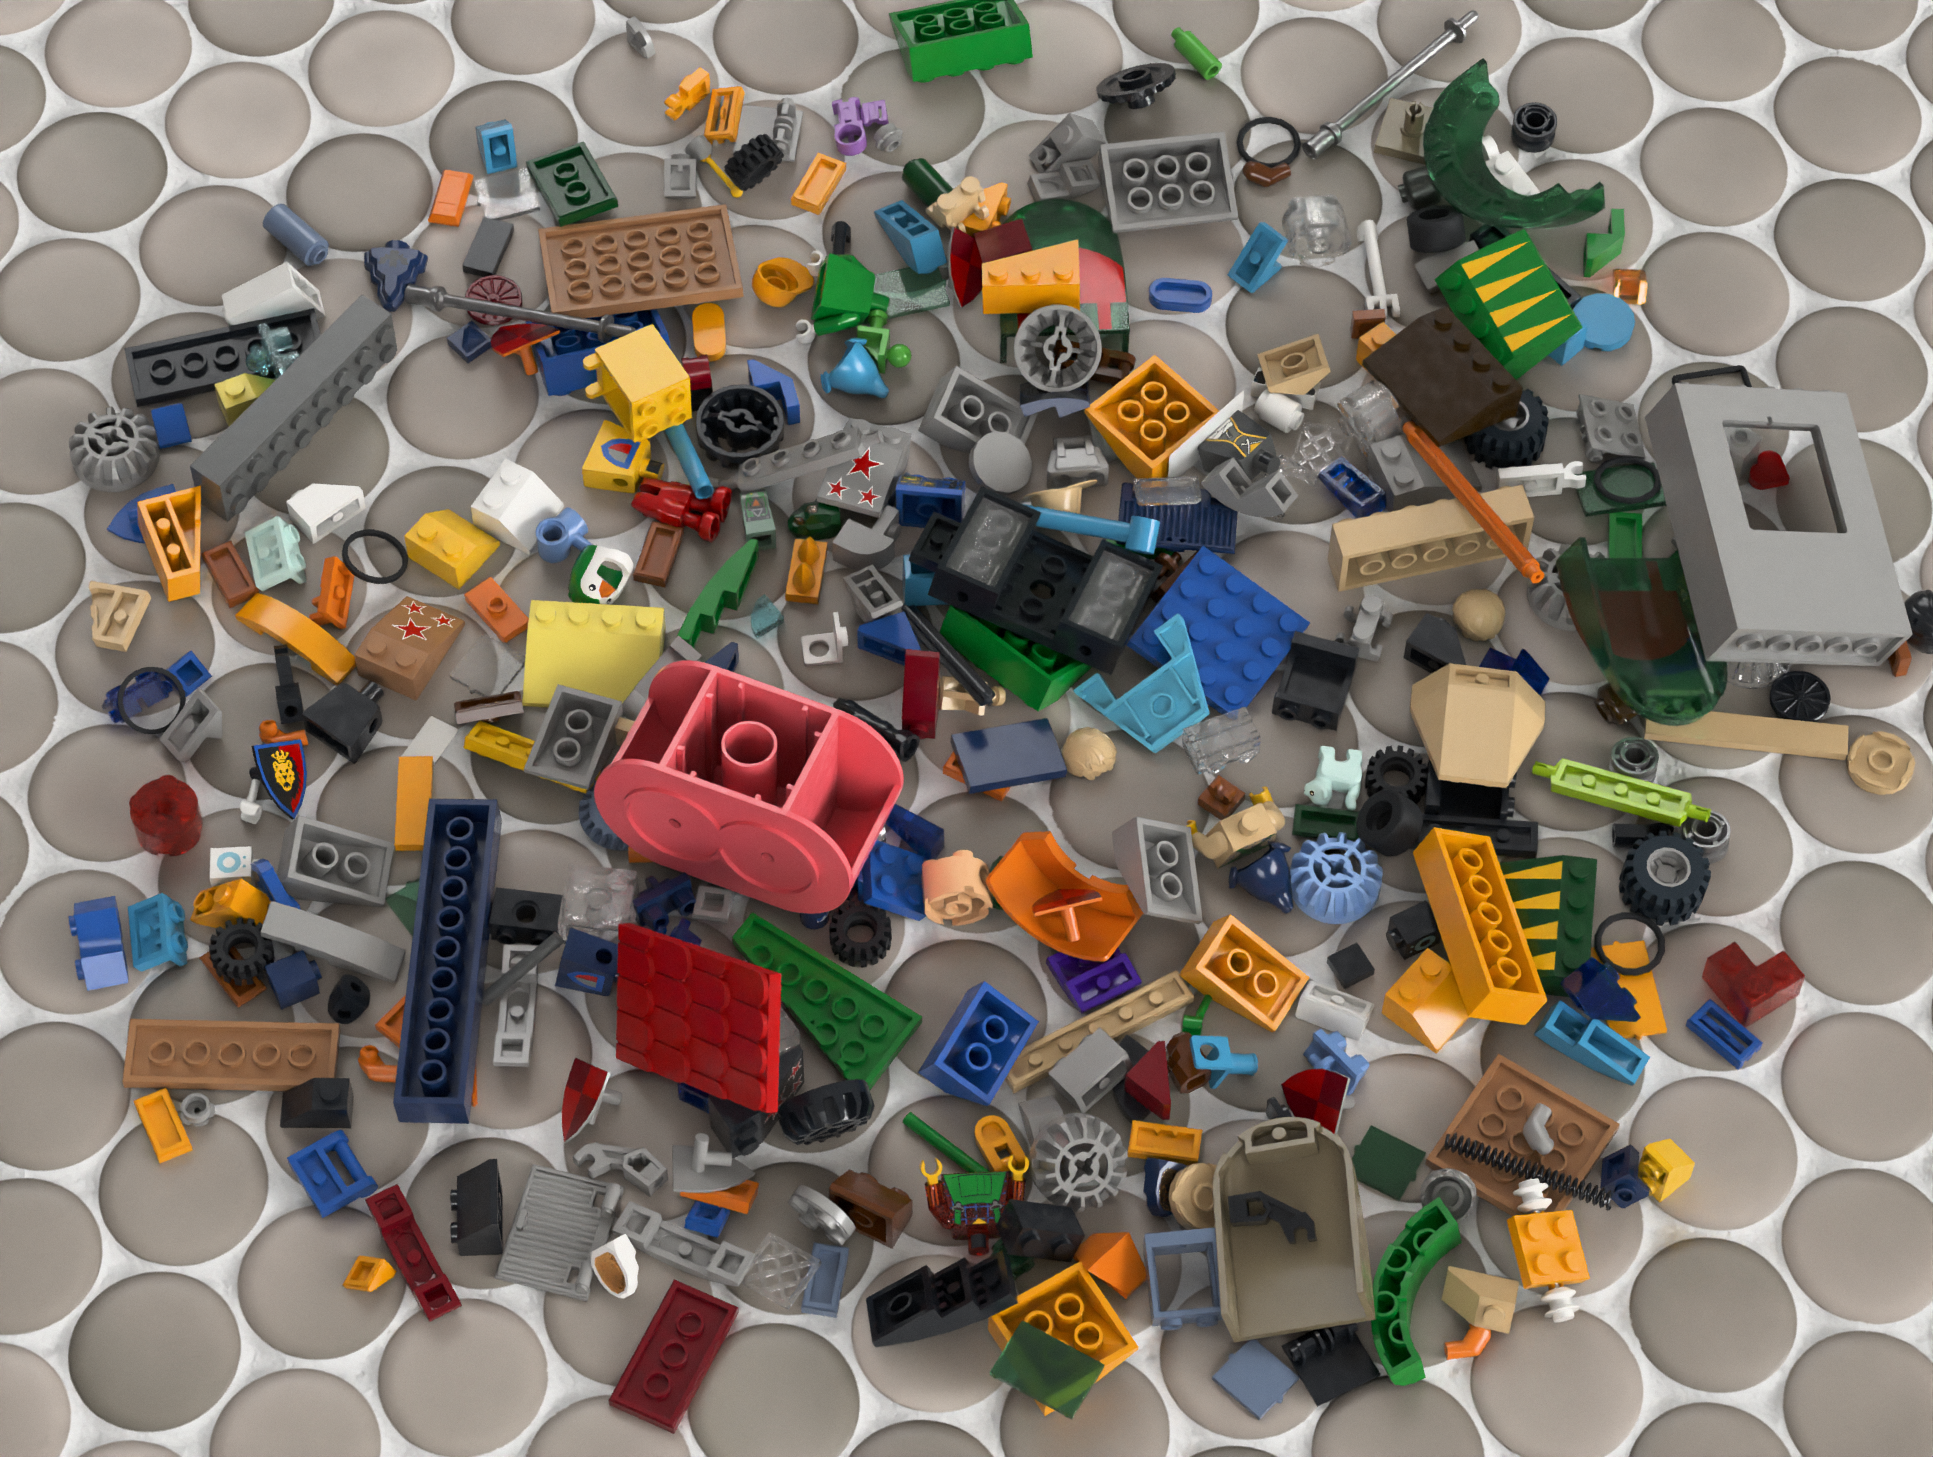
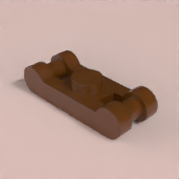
(1122, 360)

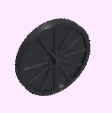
(1799, 696)

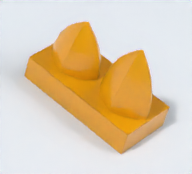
(806, 571)

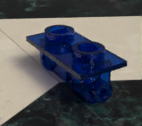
(147, 686)

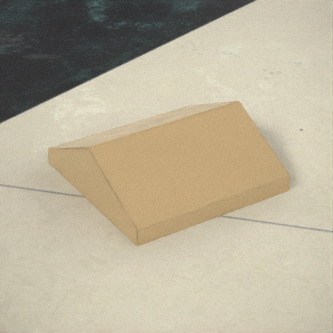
(1294, 366)

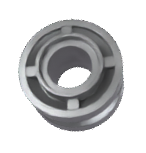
(1635, 758)
(1710, 836)

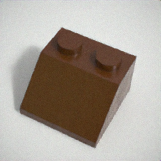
(872, 1207)

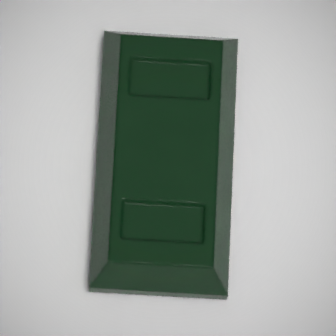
(1313, 820)

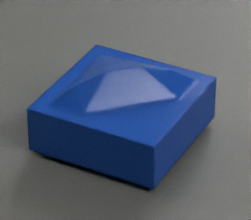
(706, 1218)

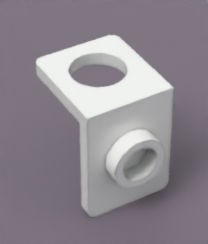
(833, 640)

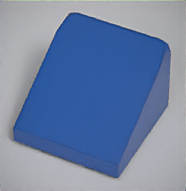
(171, 425)
(189, 672)

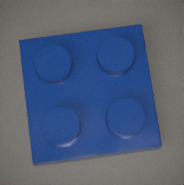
(894, 880)

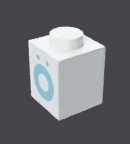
(232, 864)

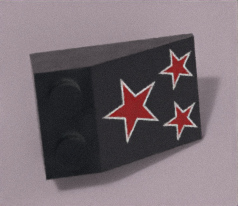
(744, 1129)

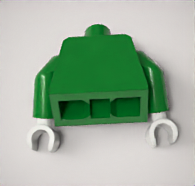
(841, 295)

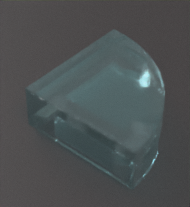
(765, 617)

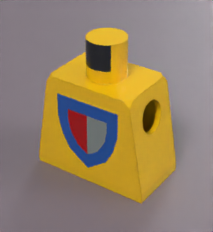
(618, 462)

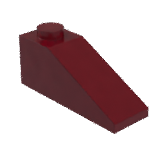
(921, 692)

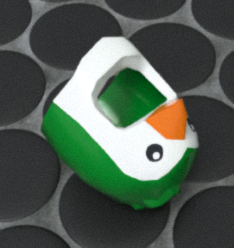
(595, 582)

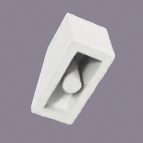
(324, 508)

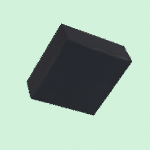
(1350, 965)

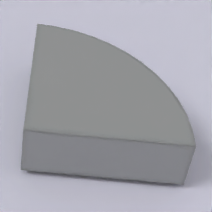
(639, 38)

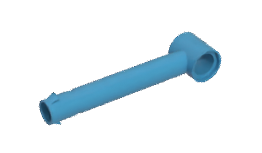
(690, 461)
(1138, 534)

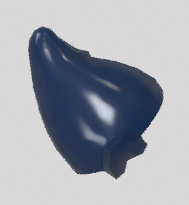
(1267, 878)

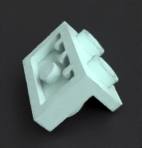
(275, 553)

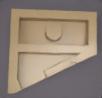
(116, 614)

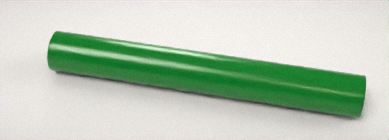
(942, 1144)

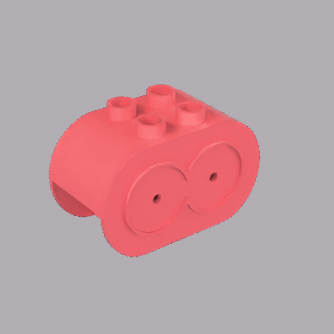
(750, 787)

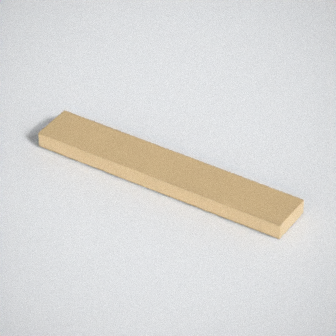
(1757, 734)
(1116, 1019)

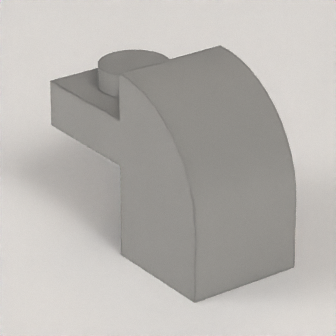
(861, 546)

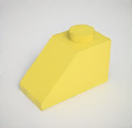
(239, 393)

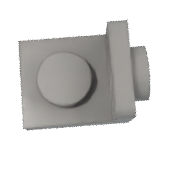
(680, 176)

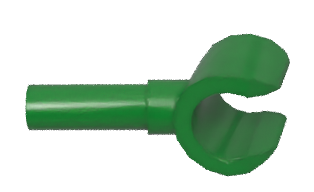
(1193, 1024)

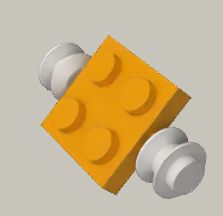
(1547, 1249)

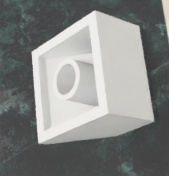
(514, 506)

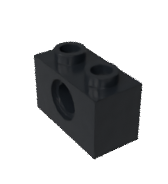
(514, 905)

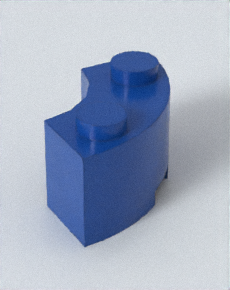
(100, 943)

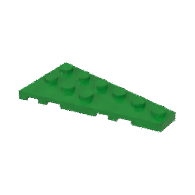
(840, 1012)

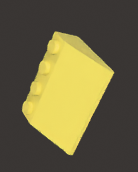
(589, 648)

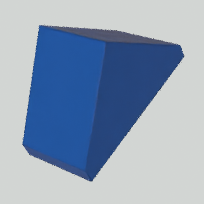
(888, 637)

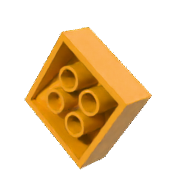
(1149, 417)
(1073, 1312)

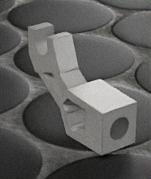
(623, 1158)

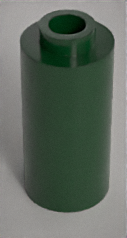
(924, 181)

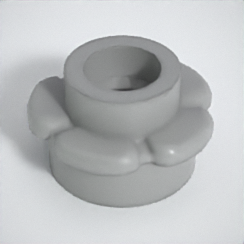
(888, 137)
(193, 1102)

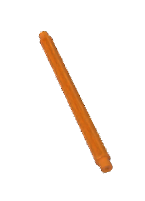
(1474, 503)

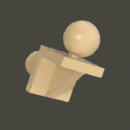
(955, 697)

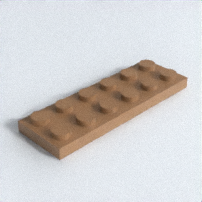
(228, 1054)

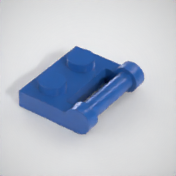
(321, 1178)

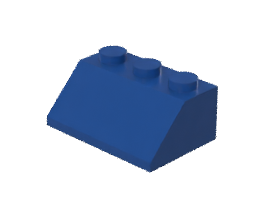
(978, 1045)

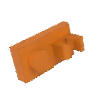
(334, 595)

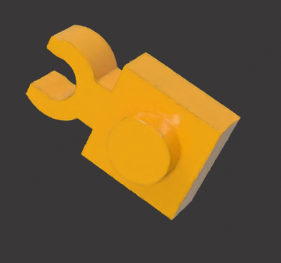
(691, 91)

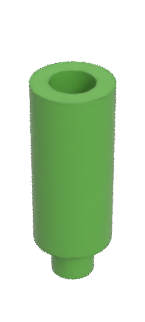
(1196, 53)

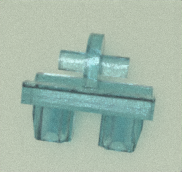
(272, 342)

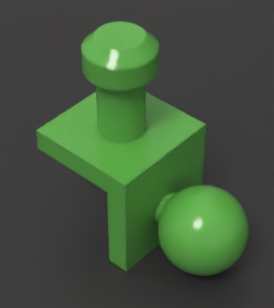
(879, 342)

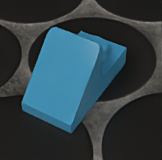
(1258, 258)

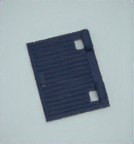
(1185, 525)

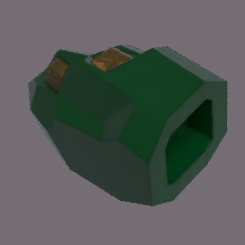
(815, 521)

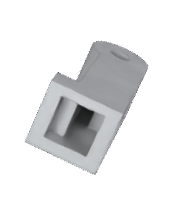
(677, 651)

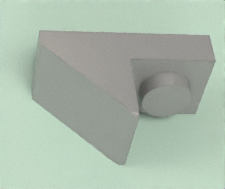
(192, 725)

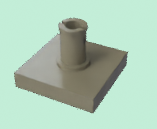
(1403, 130)

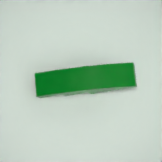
(721, 592)

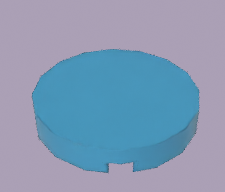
(1608, 321)

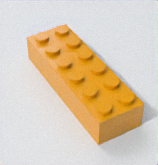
(1479, 926)

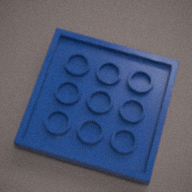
(1232, 626)

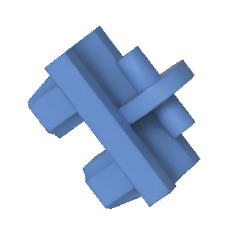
(1328, 1053)

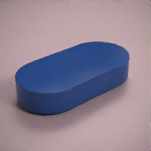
(1180, 295)

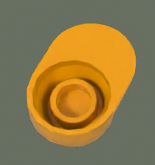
(780, 281)

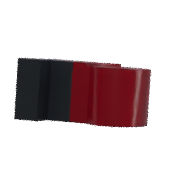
(700, 379)

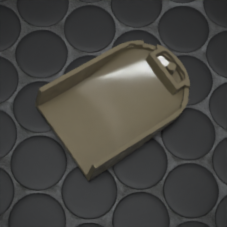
(1263, 1278)

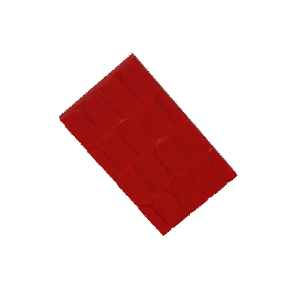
(698, 1017)

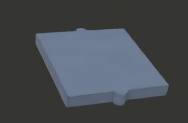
(1255, 1378)

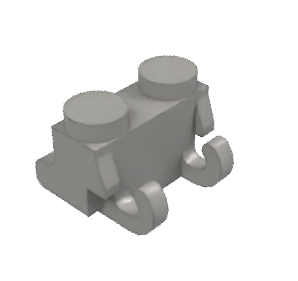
(1366, 622)

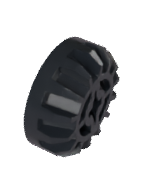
(744, 418)
(826, 1111)

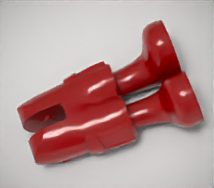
(674, 501)

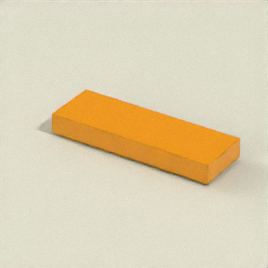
(413, 796)

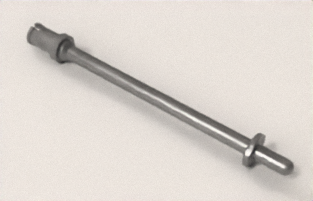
(1331, 133)
(437, 299)

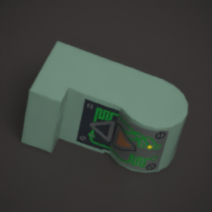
(758, 518)

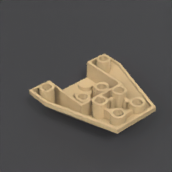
(1476, 722)

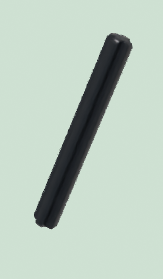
(949, 657)

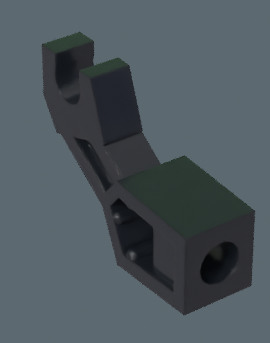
(288, 692)
(1285, 1215)

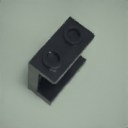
(1316, 681)
(1467, 799)

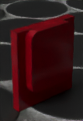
(1003, 241)

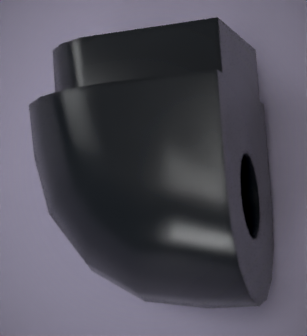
(348, 999)

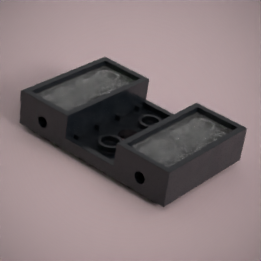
(998, 556)

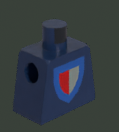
(588, 964)

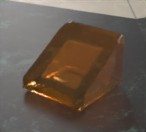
(1630, 285)

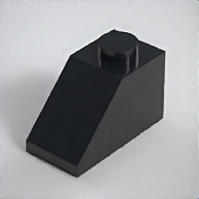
(1433, 645)
(318, 1104)

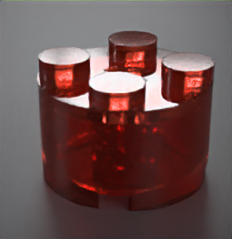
(166, 816)

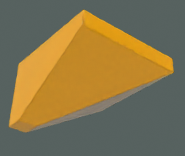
(368, 1274)

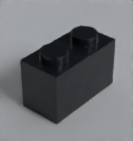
(1040, 1230)

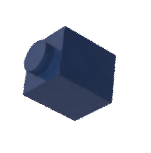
(293, 979)

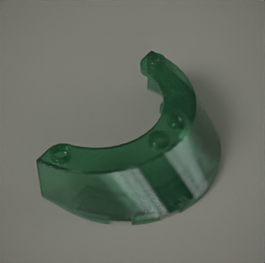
(1461, 175)

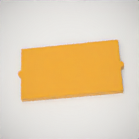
(1641, 987)

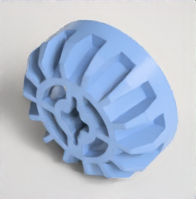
(1341, 892)

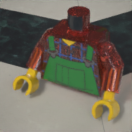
(973, 1201)

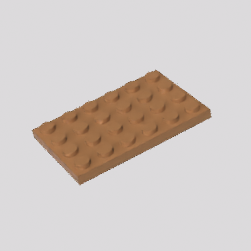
(641, 262)

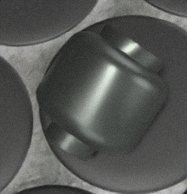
(1419, 189)

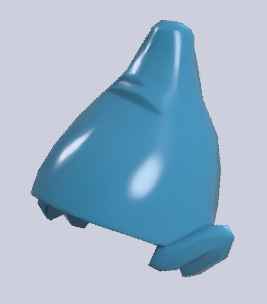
(855, 372)

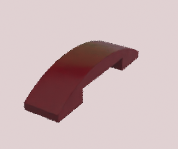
(412, 1253)

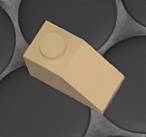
(1481, 1298)

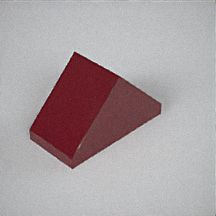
(1150, 1082)

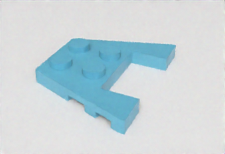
(1162, 702)

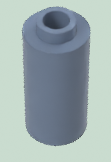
(296, 235)

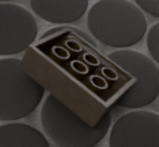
(1445, 378)

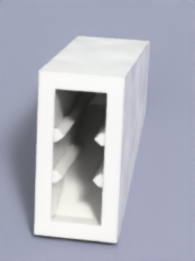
(271, 295)

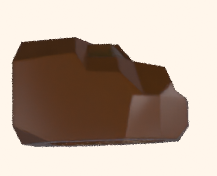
(1181, 1065)

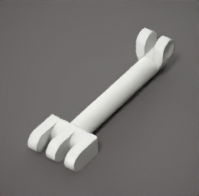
(1368, 233)

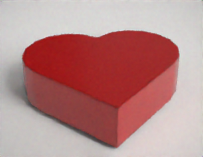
(1768, 471)

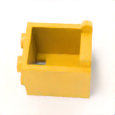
(641, 383)

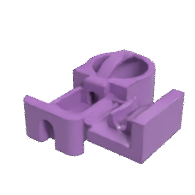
(851, 122)

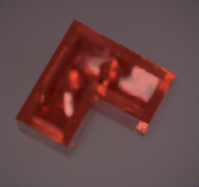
(1752, 990)

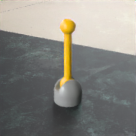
(701, 150)

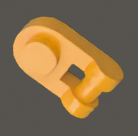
(994, 1135)

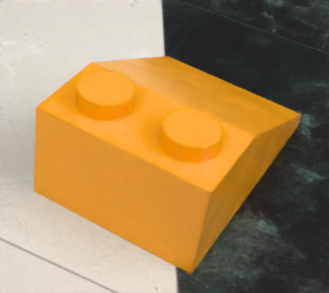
(1244, 973)

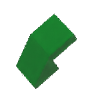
(1603, 248)

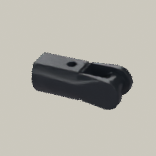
(1627, 834)

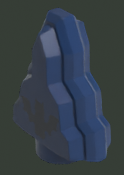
(392, 271)

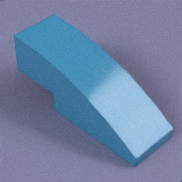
(1591, 1044)

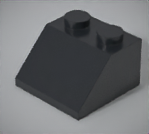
(478, 1211)

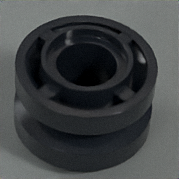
(1534, 127)

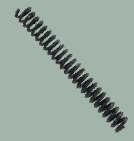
(1600, 1197)

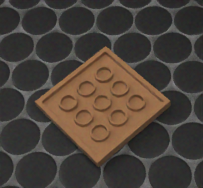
(1497, 1118)

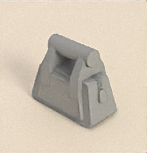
(1075, 462)

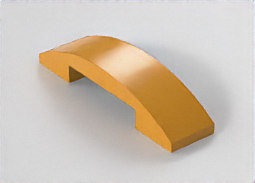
(300, 634)

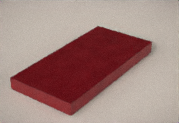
(673, 1356)

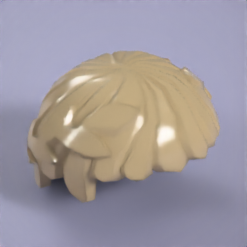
(1479, 614)
(1088, 753)

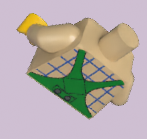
(1240, 833)

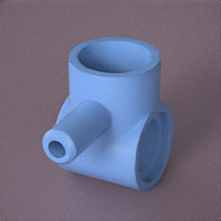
(568, 529)

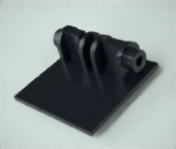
(1330, 1361)

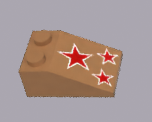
(407, 647)

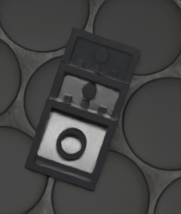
(941, 1302)

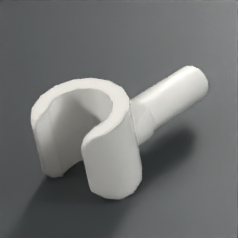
(250, 810)

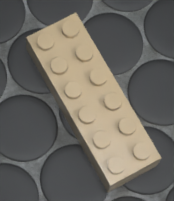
(1422, 539)

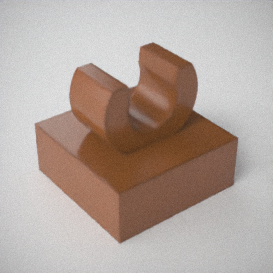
(1221, 798)

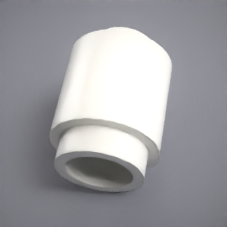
(1279, 411)

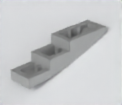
(333, 941)

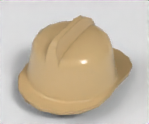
(1062, 499)

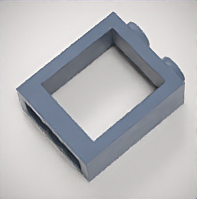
(1177, 1243)

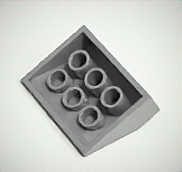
(1167, 182)

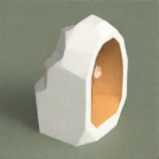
(616, 1266)

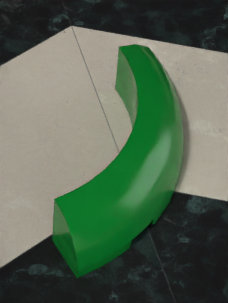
(1396, 1283)

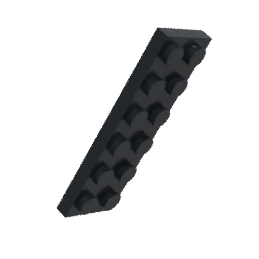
(200, 360)

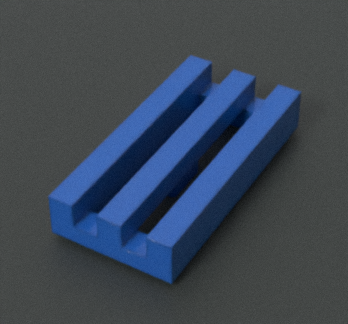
(1736, 1058)

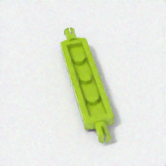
(1621, 792)

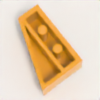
(1032, 280)
(173, 540)

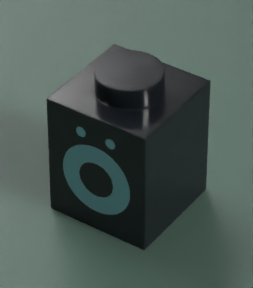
(1413, 930)

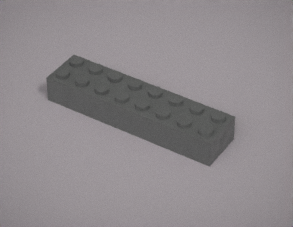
(294, 408)

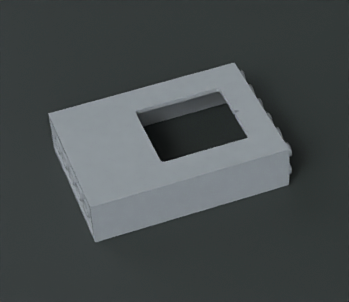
(1774, 590)

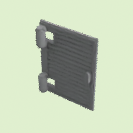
(558, 1231)

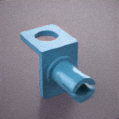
(1220, 1059)

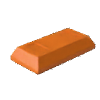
(451, 198)

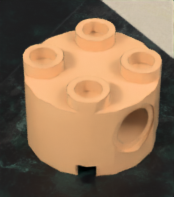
(956, 889)

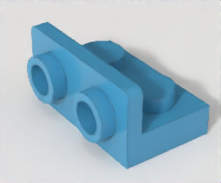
(157, 932)

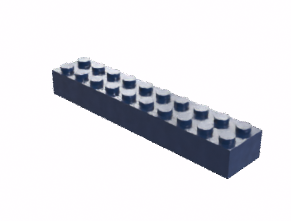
(448, 962)

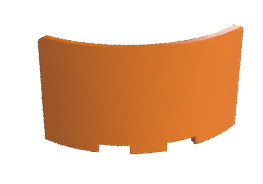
(1039, 867)

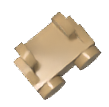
(958, 205)

